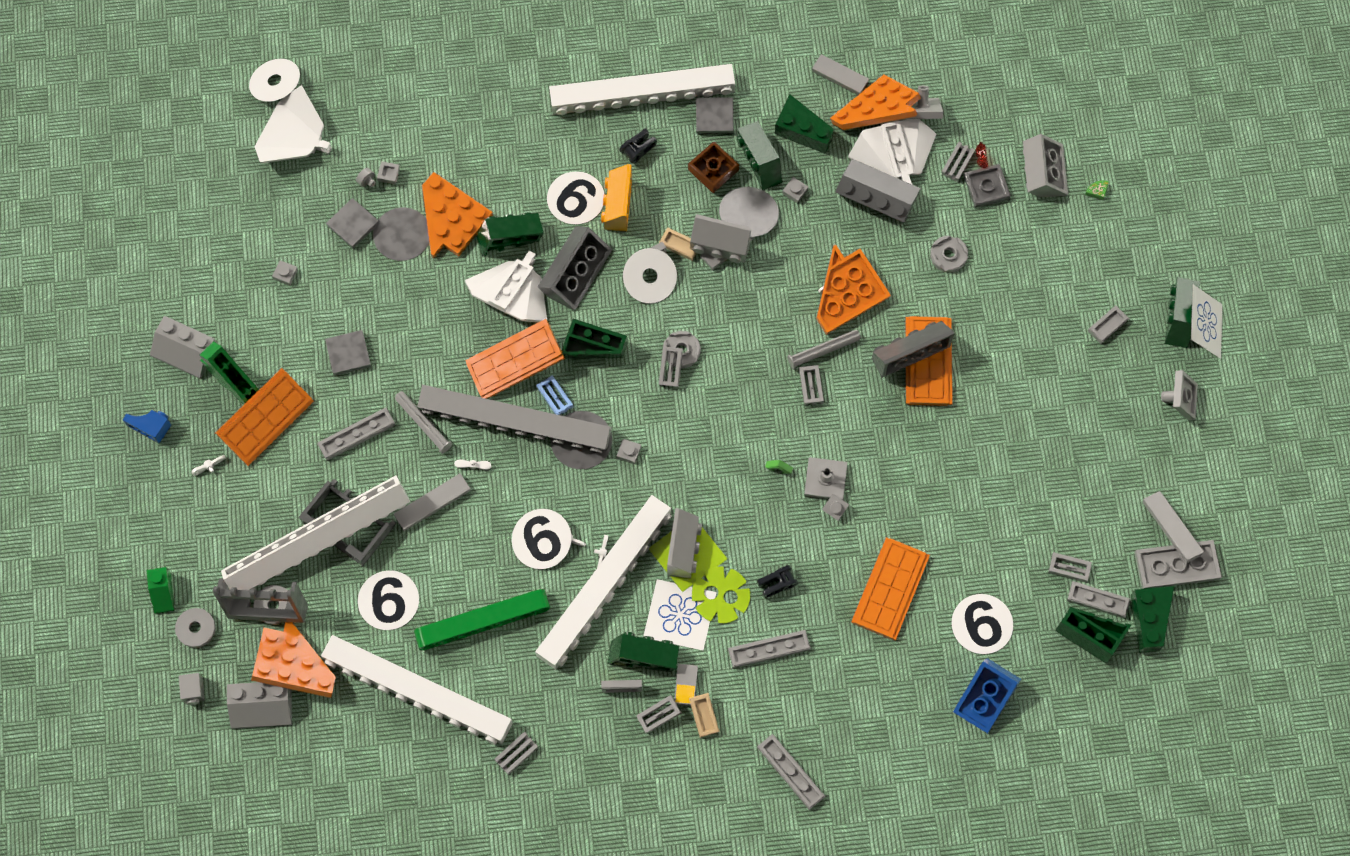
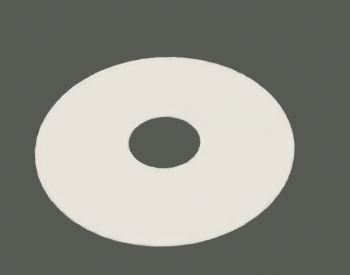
(259, 80)
(634, 279)

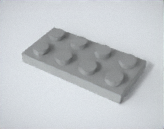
(1167, 568)

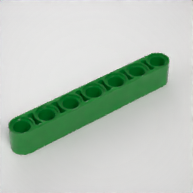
(482, 619)

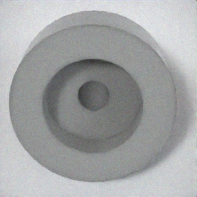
(366, 177)

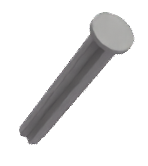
(823, 348)
(423, 422)

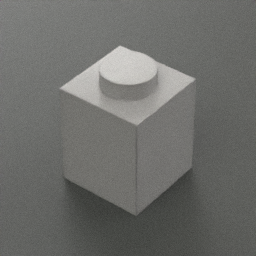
(191, 688)

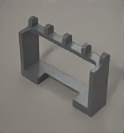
(349, 550)
(237, 603)

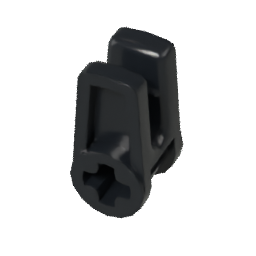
(634, 150)
(778, 575)

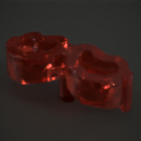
(980, 152)

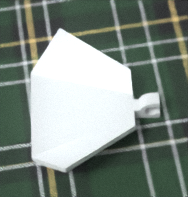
(292, 130)
(895, 147)
(511, 289)

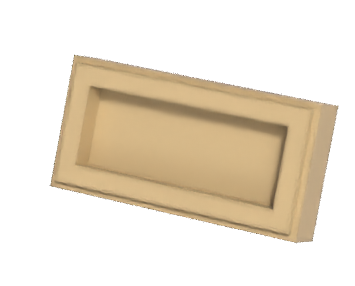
(678, 243)
(704, 715)

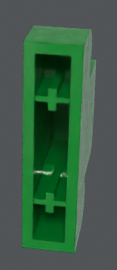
(227, 372)

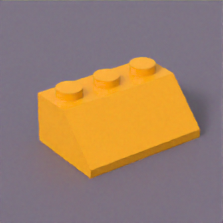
(617, 198)

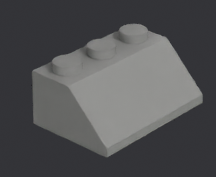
(1045, 167)
(720, 238)
(180, 346)
(683, 544)
(258, 705)

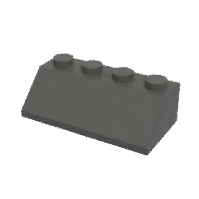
(878, 190)
(575, 267)
(912, 348)

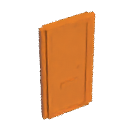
(514, 359)
(931, 378)
(264, 416)
(890, 589)

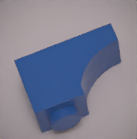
(151, 425)

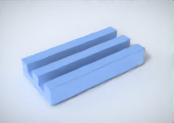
(563, 409)

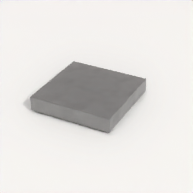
(714, 115)
(987, 186)
(352, 223)
(348, 352)

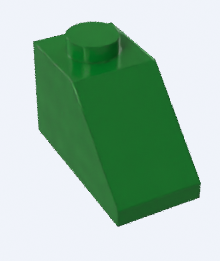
(160, 589)

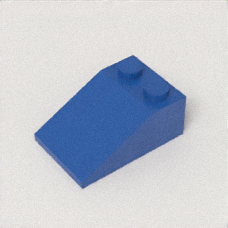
(987, 695)

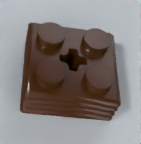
(713, 156)

